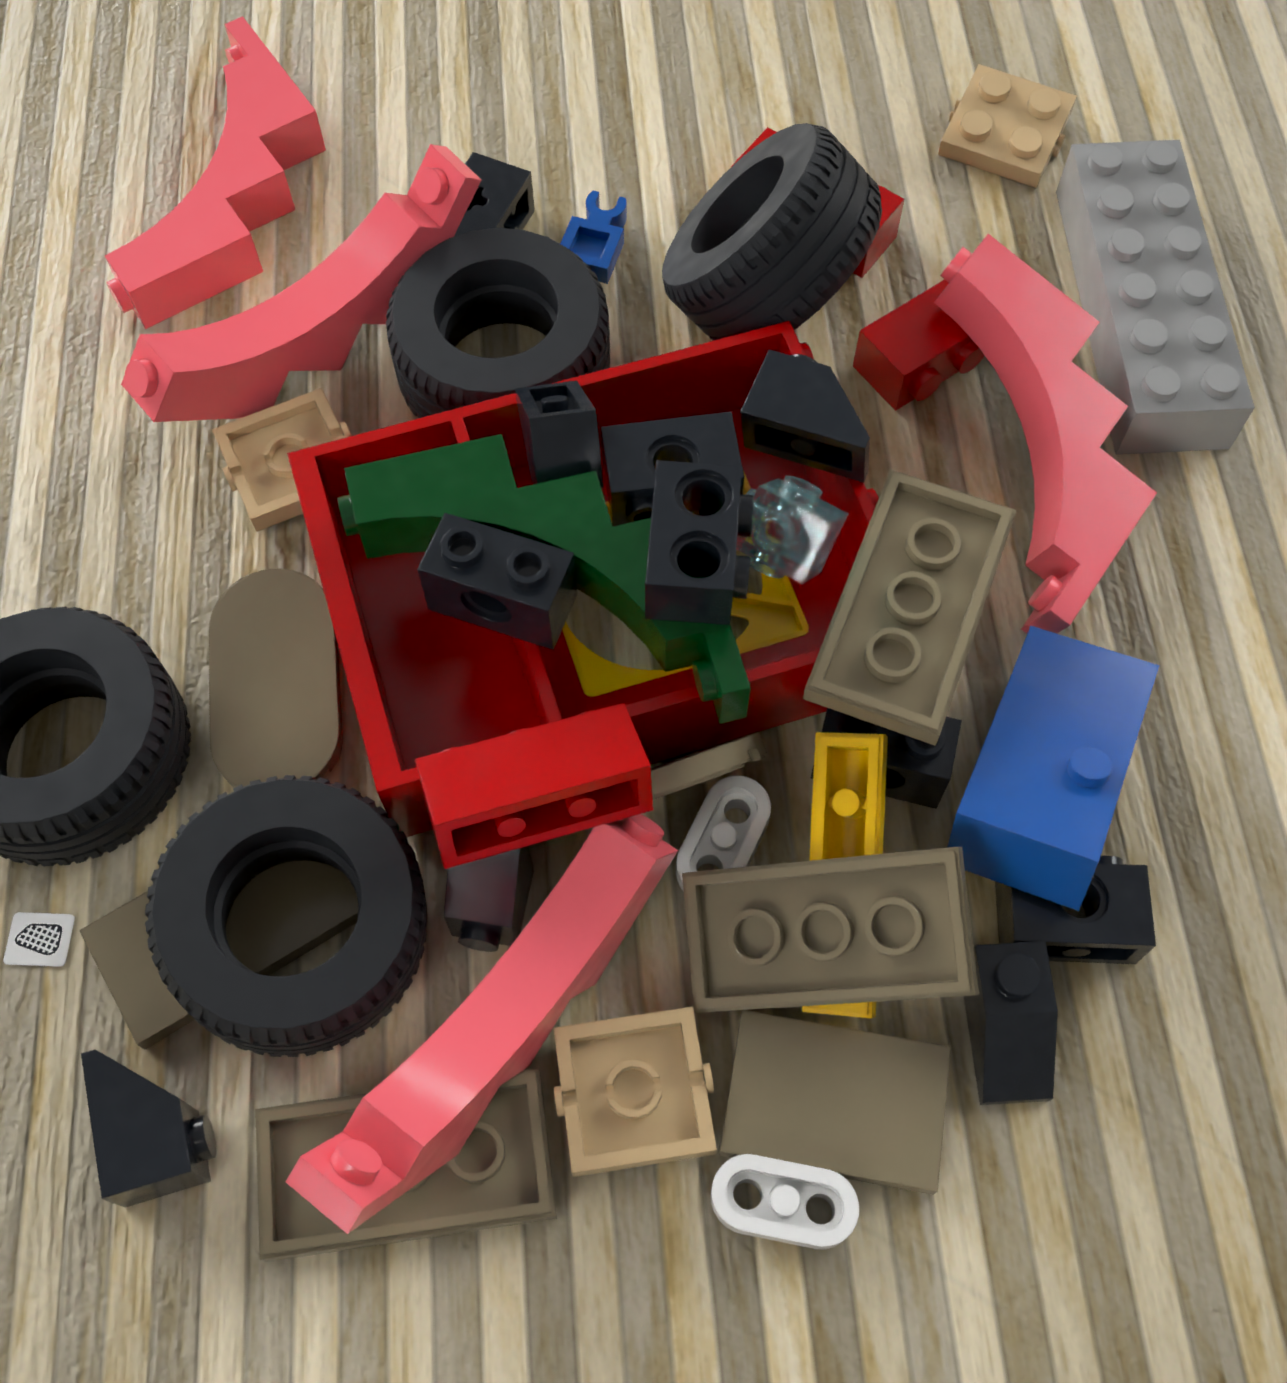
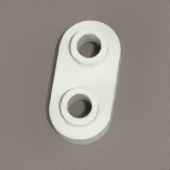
(718, 840)
(783, 1201)

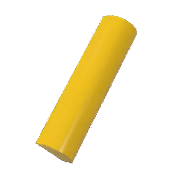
(848, 813)

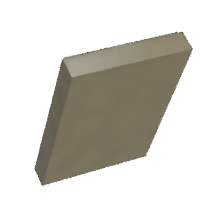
(838, 1100)

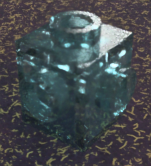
(791, 529)

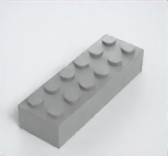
(1157, 297)

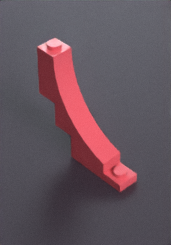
(207, 236)
(311, 325)
(1080, 492)
(441, 1091)

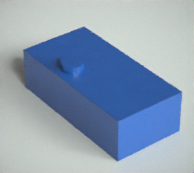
(1053, 767)

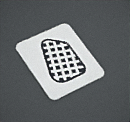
(39, 939)

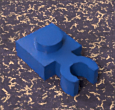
(599, 236)

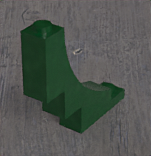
(403, 498)

